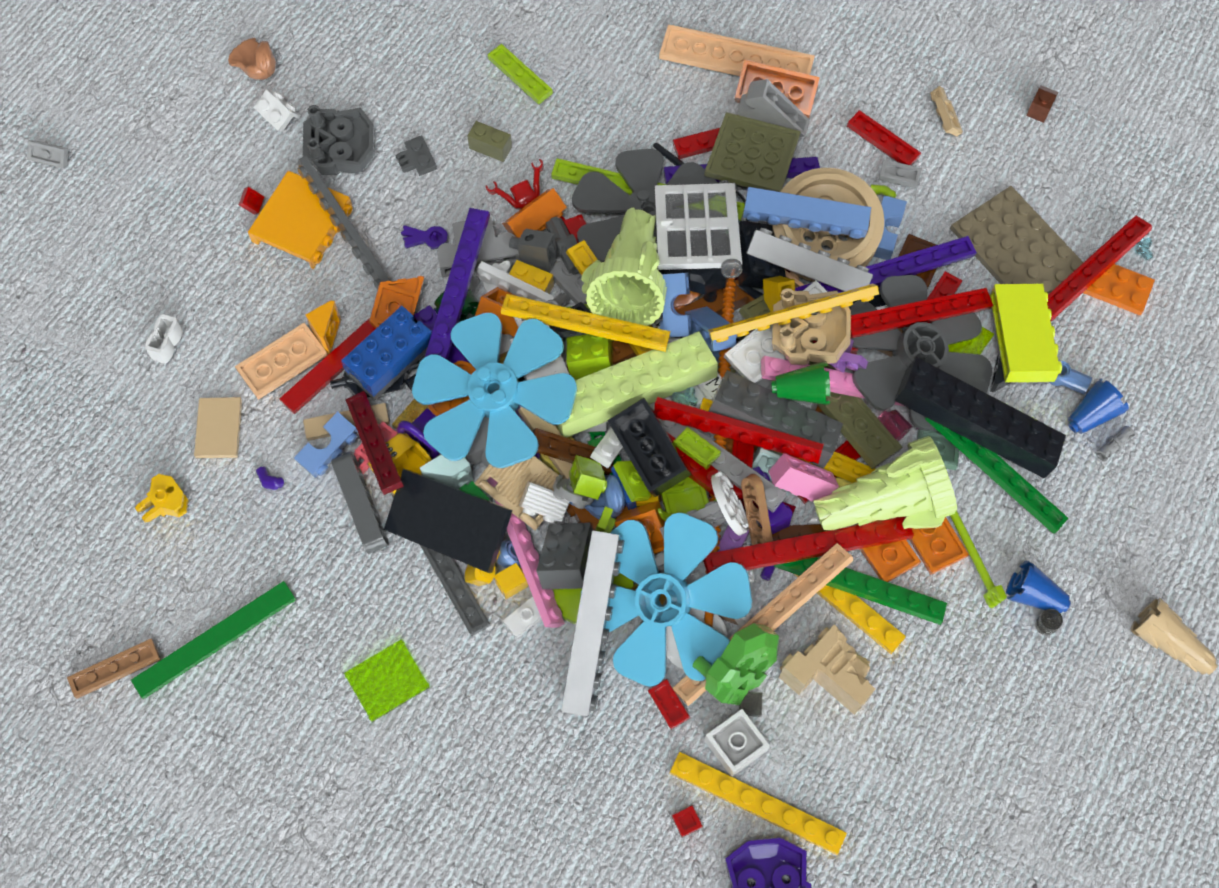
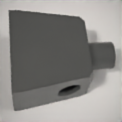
(536, 248)

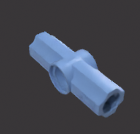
(1072, 379)

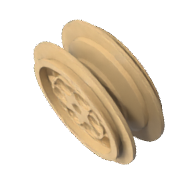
(841, 187)

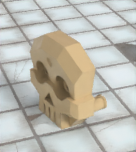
(829, 329)

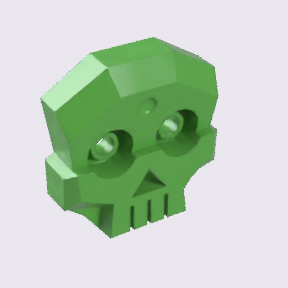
(741, 664)

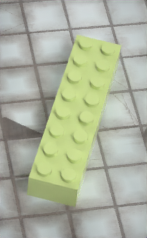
(644, 376)

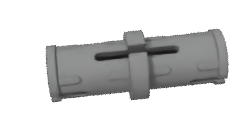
(1115, 443)

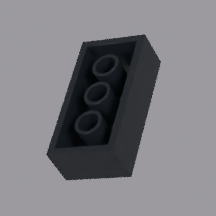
(649, 447)

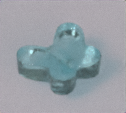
(1143, 248)
(686, 398)

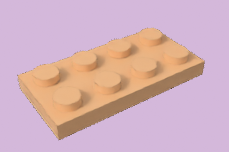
(281, 361)

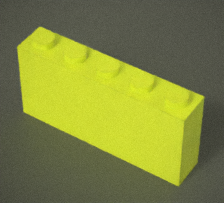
(1025, 333)

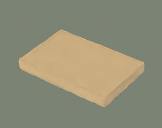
(218, 427)

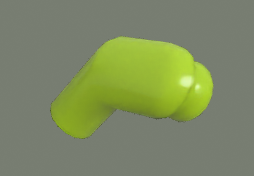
(883, 190)

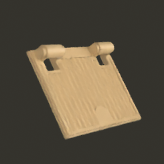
(513, 482)

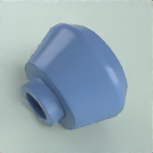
(507, 555)

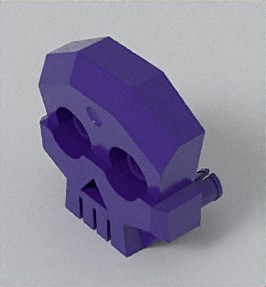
(766, 864)

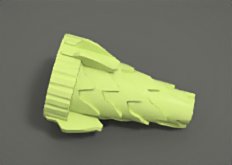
(628, 280)
(909, 486)

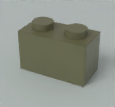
(489, 141)

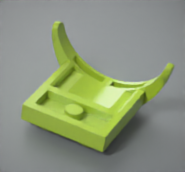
(683, 498)

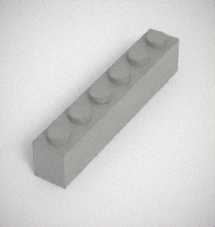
(806, 262)

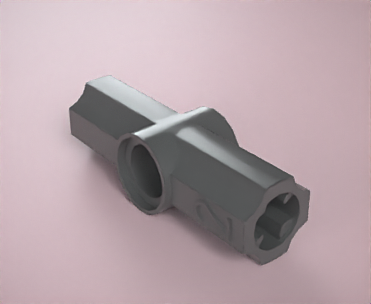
(563, 242)

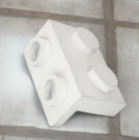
(276, 109)

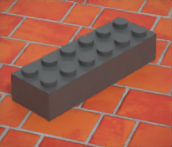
(759, 406)

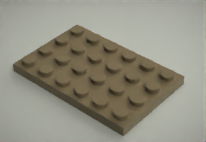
(1017, 242)

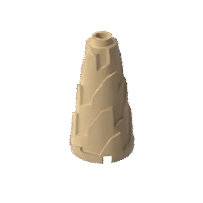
(1166, 631)

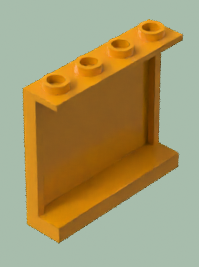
(296, 220)

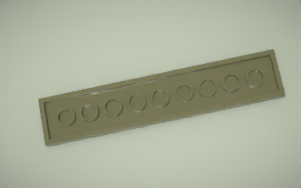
(859, 423)

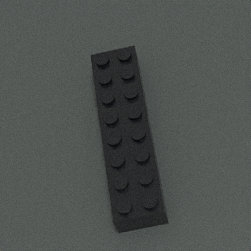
(980, 418)

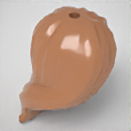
(254, 59)

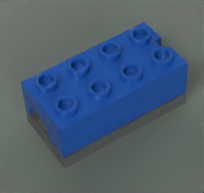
(387, 353)

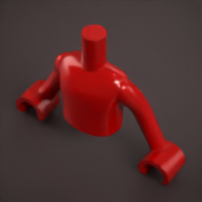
(522, 191)

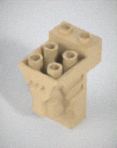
(833, 667)

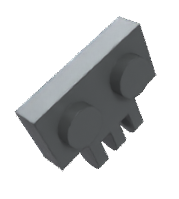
(416, 157)

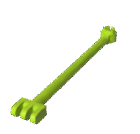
(995, 593)

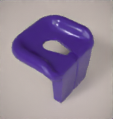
(416, 429)

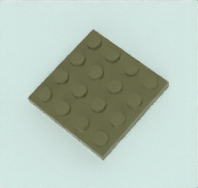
(752, 153)

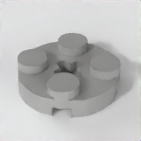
(564, 490)

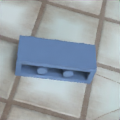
(705, 319)

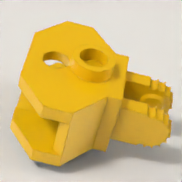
(166, 498)

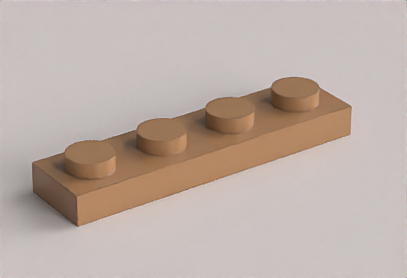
(113, 668)

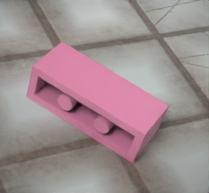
(802, 478)

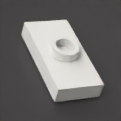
(523, 618)

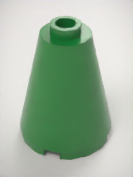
(804, 384)

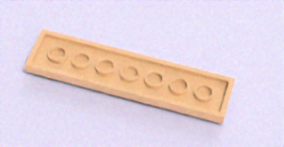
(727, 53)

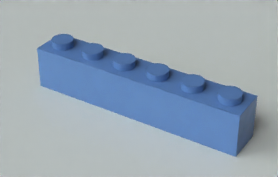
(807, 212)

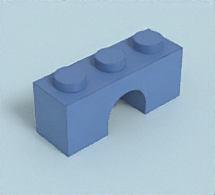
(893, 215)
(672, 321)
(316, 460)

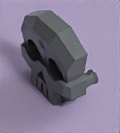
(325, 141)

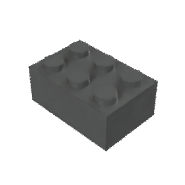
(564, 556)

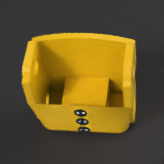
(406, 454)

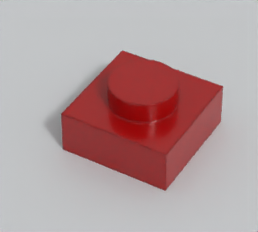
(251, 200)
(687, 821)

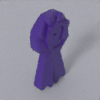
(431, 237)

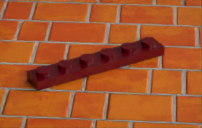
(374, 443)

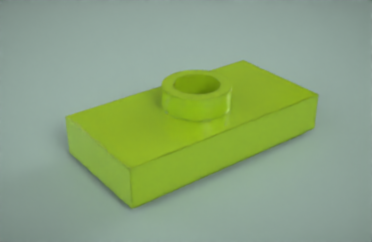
(697, 448)
(631, 481)

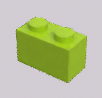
(587, 477)

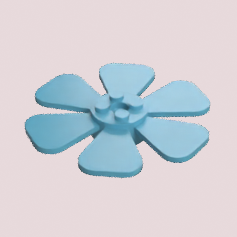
(507, 436)
(720, 592)

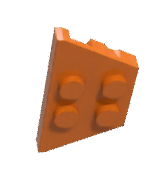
(392, 296)

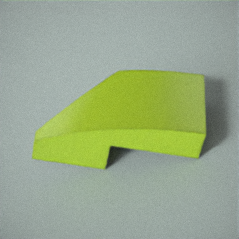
(606, 522)

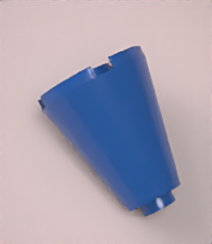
(1097, 407)
(1036, 589)

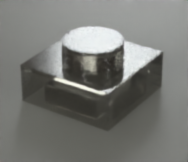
(752, 704)

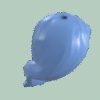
(611, 498)

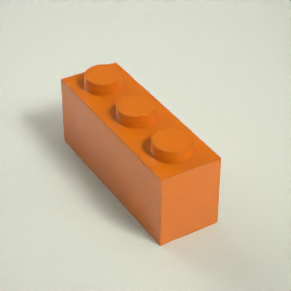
(536, 213)

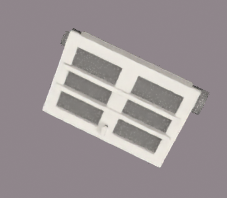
(698, 227)

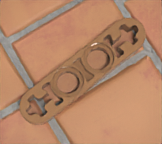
(752, 491)

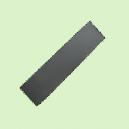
(360, 502)

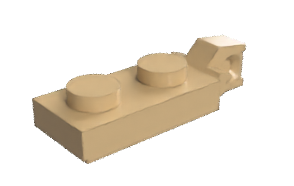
(946, 112)

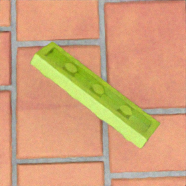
(520, 74)

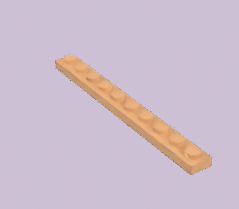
(782, 606)

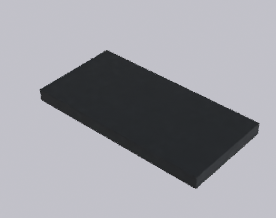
(448, 520)

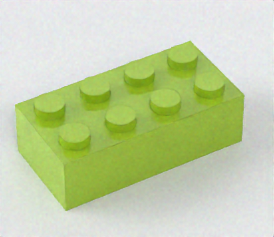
(588, 354)

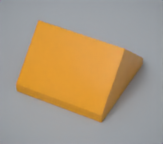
(325, 324)

